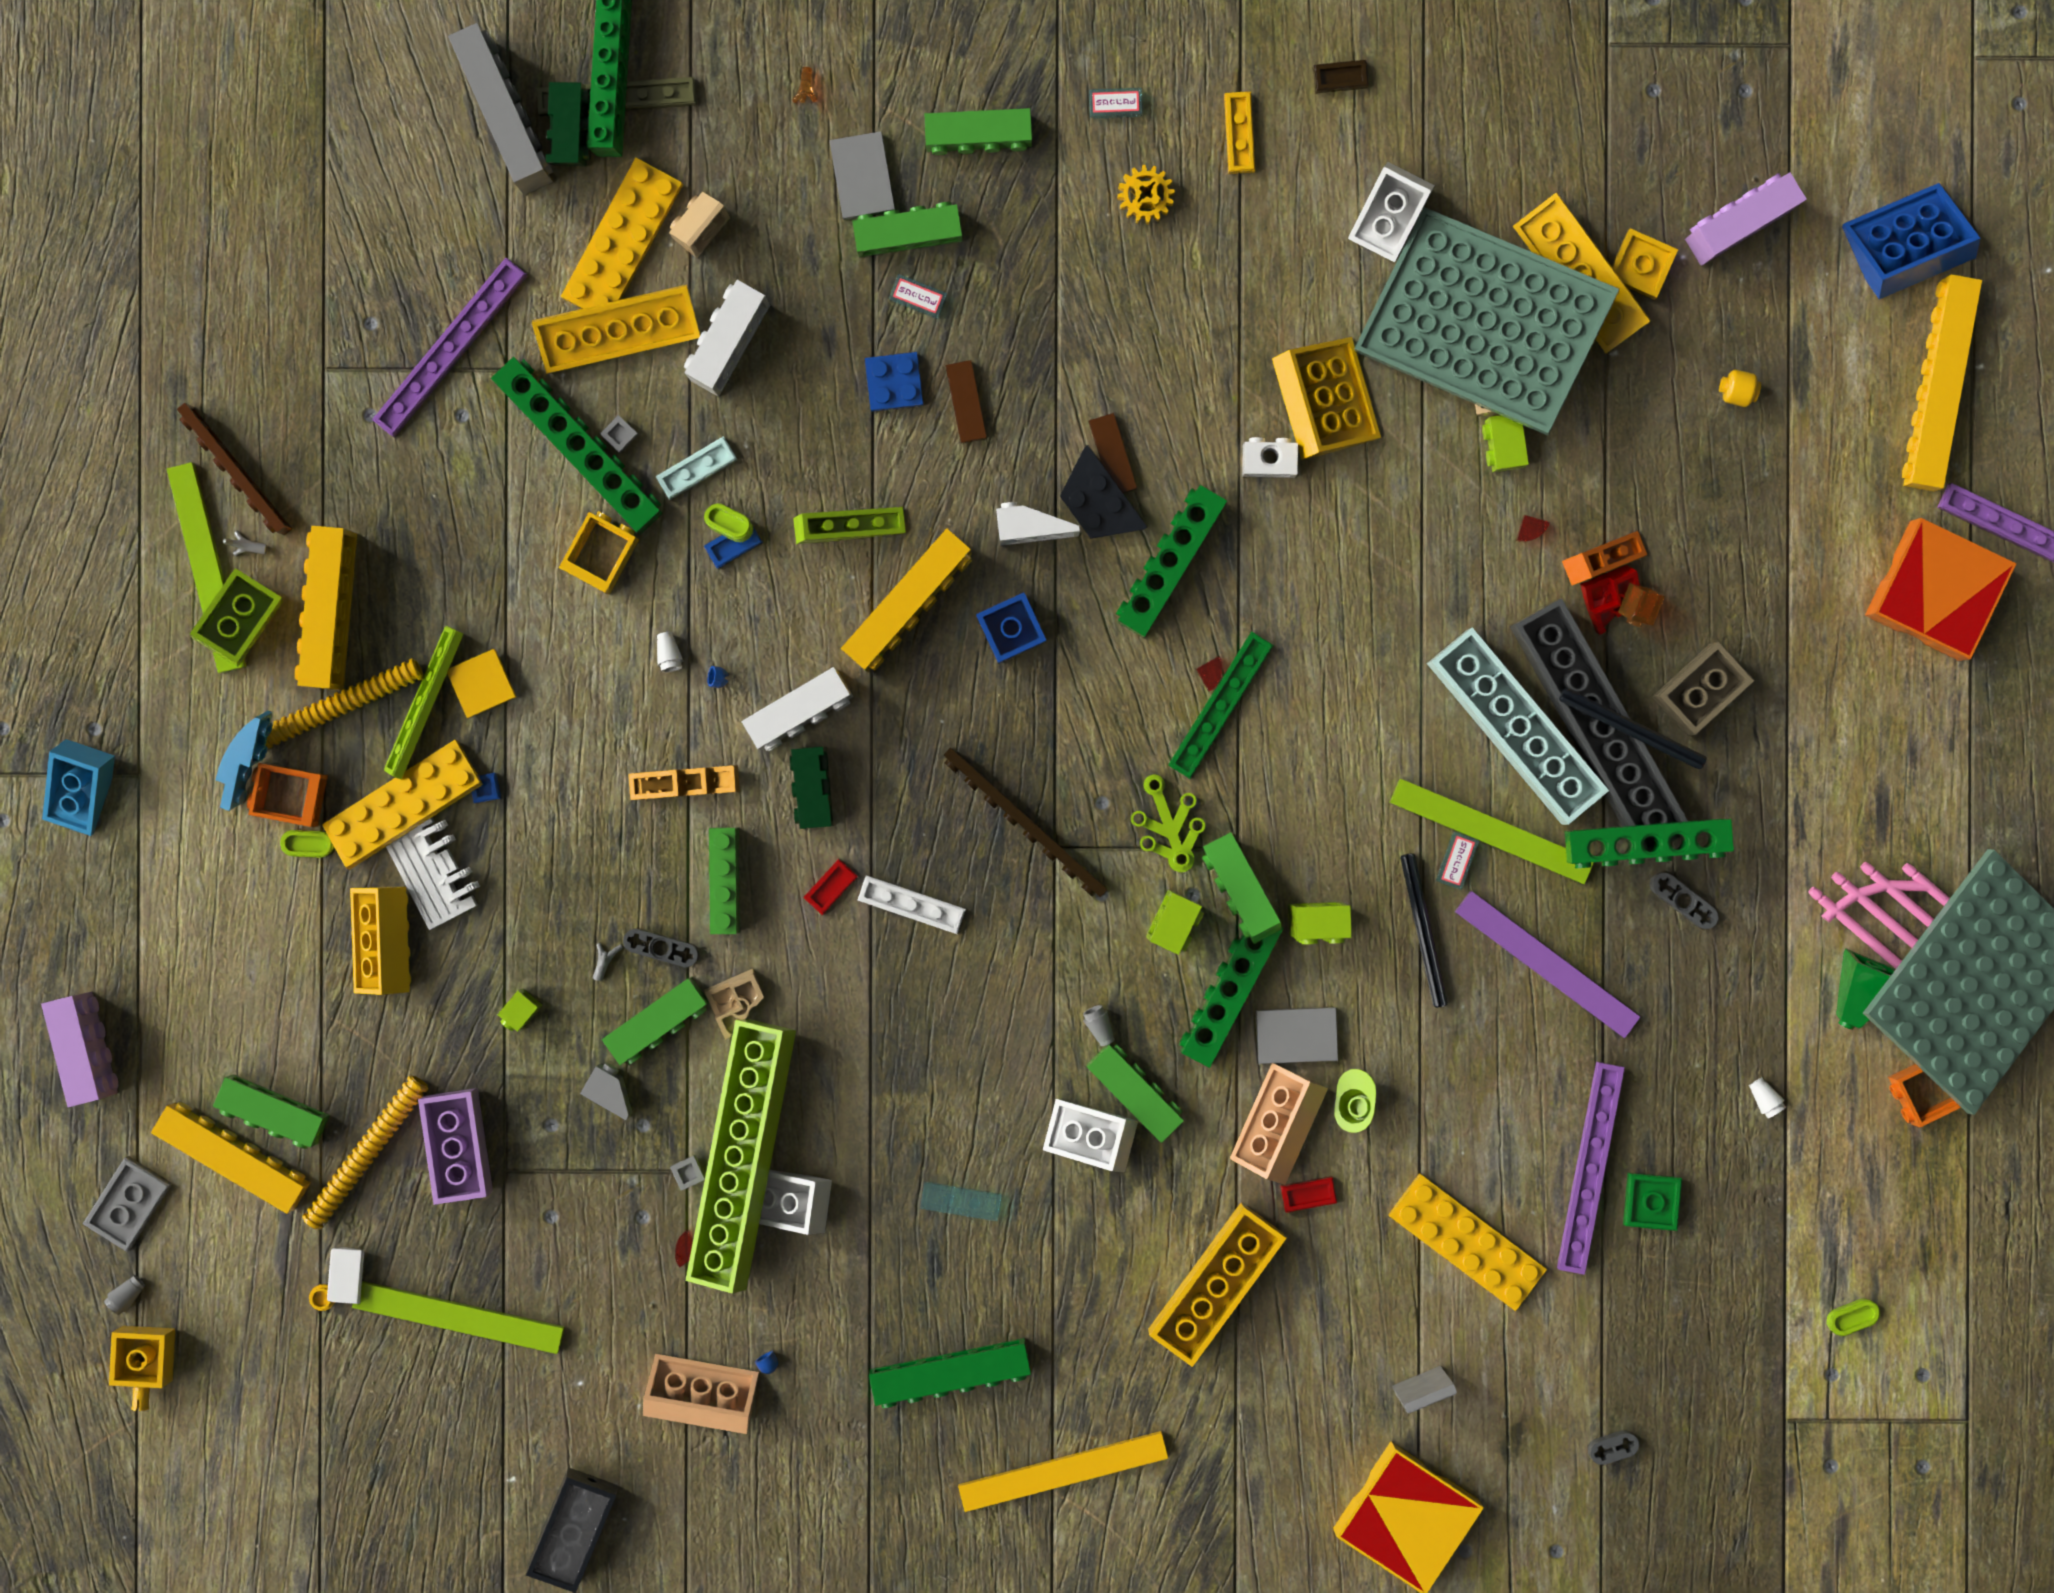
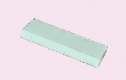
(696, 468)

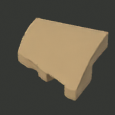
(734, 999)

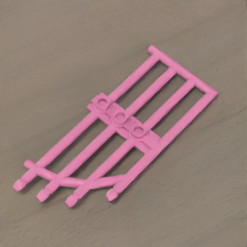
(1882, 884)

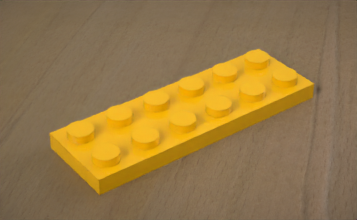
(623, 236)
(1558, 236)
(616, 329)
(402, 804)
(1467, 1242)

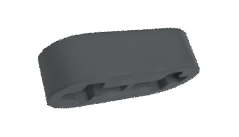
(1615, 1453)

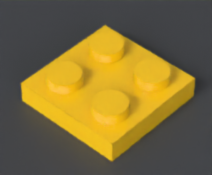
(1643, 263)

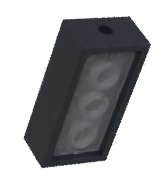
(571, 1530)

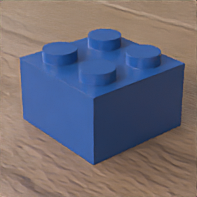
(1011, 628)

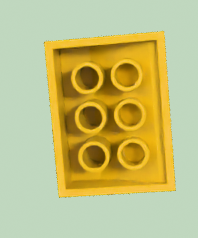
(1326, 397)

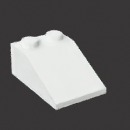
(1391, 211)
(1027, 525)
(1090, 1135)
(796, 1202)

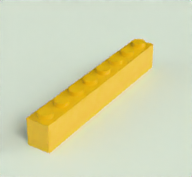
(1942, 382)

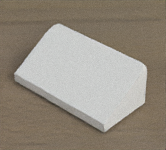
(345, 1275)

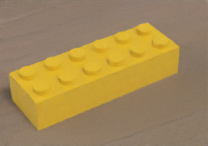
(907, 600)
(326, 608)
(1216, 1284)

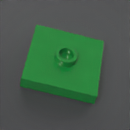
(1652, 1201)

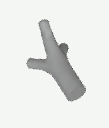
(245, 545)
(603, 961)

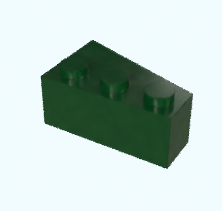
(568, 124)
(811, 787)

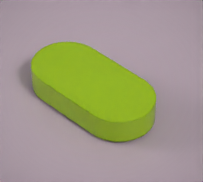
(728, 522)
(306, 843)
(1853, 1317)

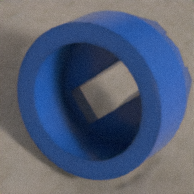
(717, 676)
(767, 1363)

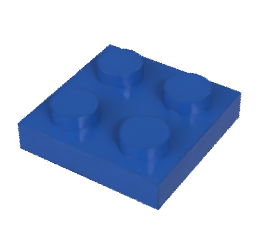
(893, 381)

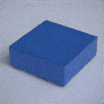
(489, 790)

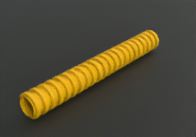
(344, 701)
(364, 1153)

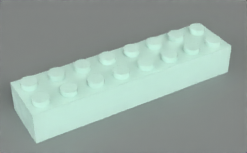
(1517, 727)

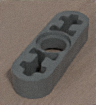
(1694, 917)
(640, 949)

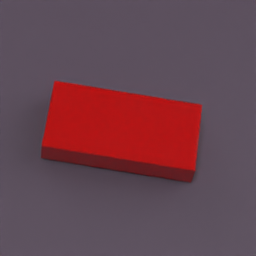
(830, 886)
(1308, 1194)

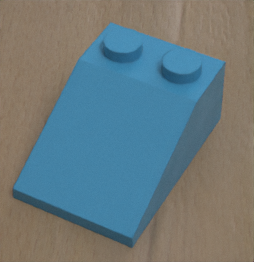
(76, 786)

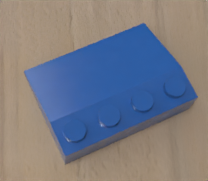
(1911, 240)

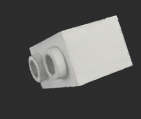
(1255, 466)

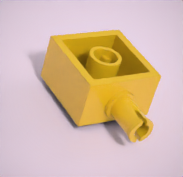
(142, 1372)

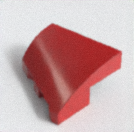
(1605, 595)

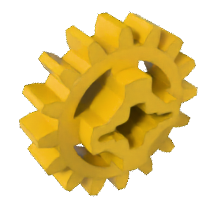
(1154, 202)

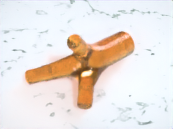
(805, 87)

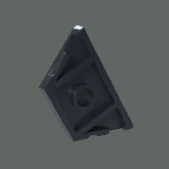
(1098, 499)

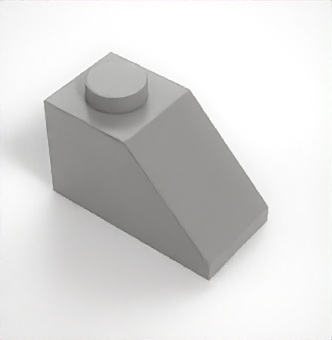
(608, 1090)

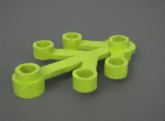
(1170, 827)

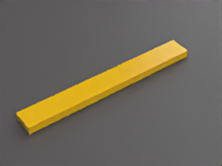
(1063, 1471)

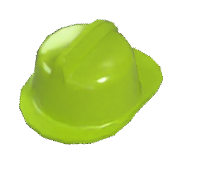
(1355, 1101)

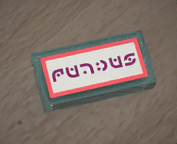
(1115, 103)
(918, 296)
(1457, 860)

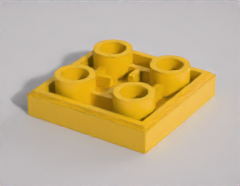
(481, 683)

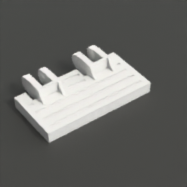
(428, 874)

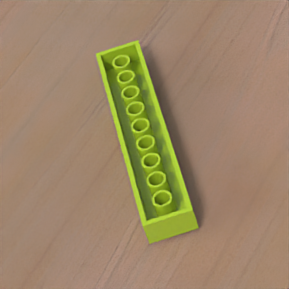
(740, 1155)

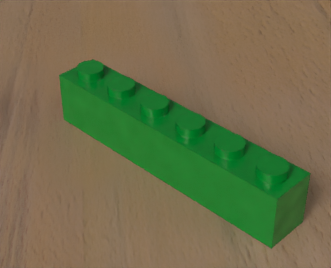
(950, 1372)

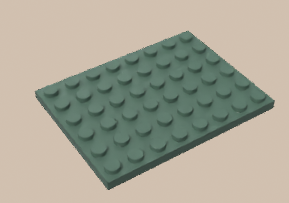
(1486, 320)
(1973, 983)

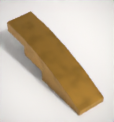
(684, 782)

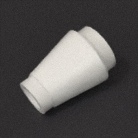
(668, 654)
(1767, 1098)

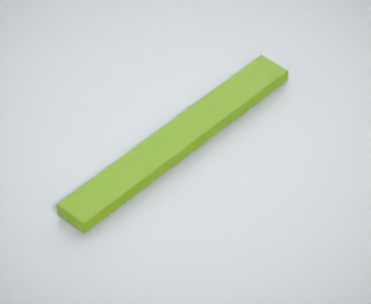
(198, 541)
(1486, 829)
(460, 1317)

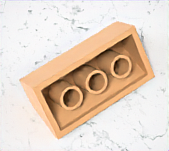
(1278, 1124)
(700, 1393)

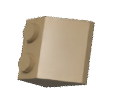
(699, 223)

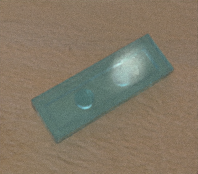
(960, 1201)

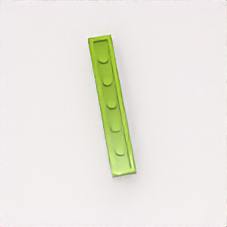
(423, 702)

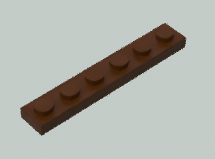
(227, 462)

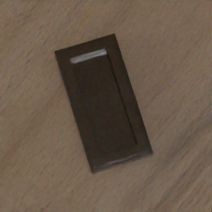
(1340, 76)

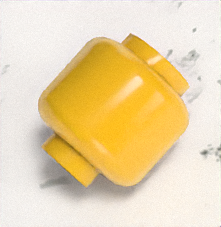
(1740, 388)

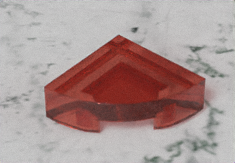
(1531, 528)
(1210, 673)
(683, 1248)

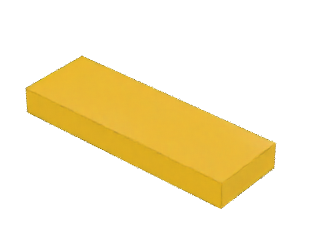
(1239, 132)

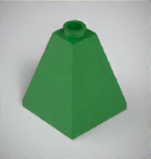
(1859, 984)

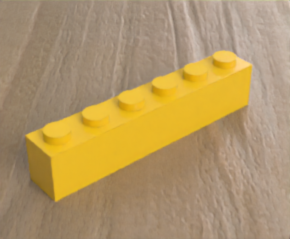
(231, 1157)

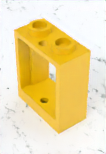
(579, 541)

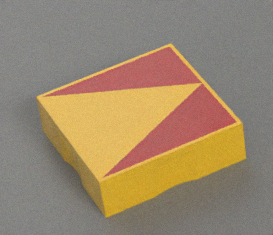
(1408, 1518)

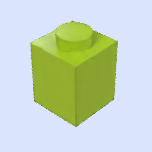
(519, 1010)

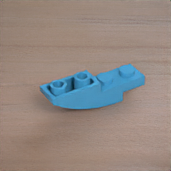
(242, 753)

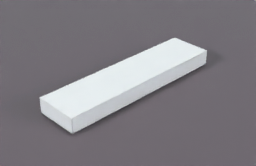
(911, 904)

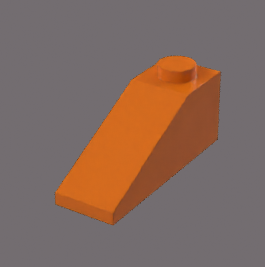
(1604, 558)

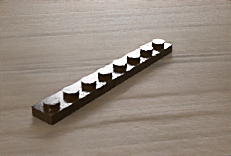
(1032, 831)

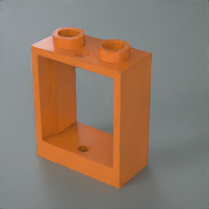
(313, 799)
(1909, 1112)

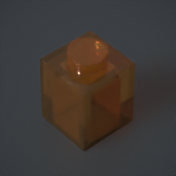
(1641, 605)

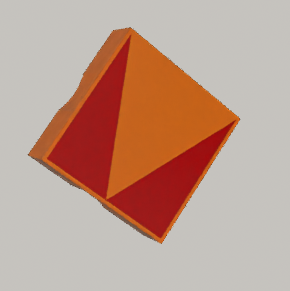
(1940, 589)

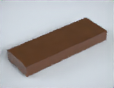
(966, 401)
(1112, 451)

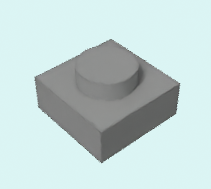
(619, 434)
(688, 1172)

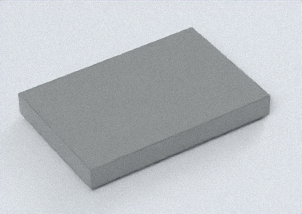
(862, 175)
(1297, 1035)
(127, 1203)
(1424, 1389)

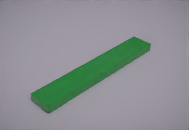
(1220, 705)

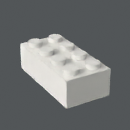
(727, 337)
(797, 709)

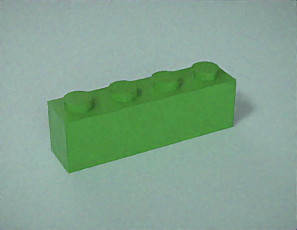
(978, 130)
(907, 230)
(724, 880)
(1242, 888)
(656, 1020)
(1135, 1092)
(271, 1111)

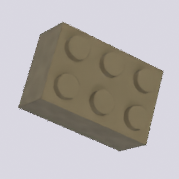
(1702, 688)

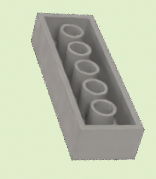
(499, 105)

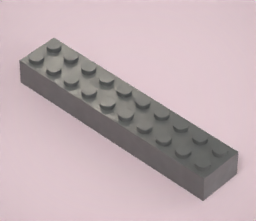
(1620, 761)

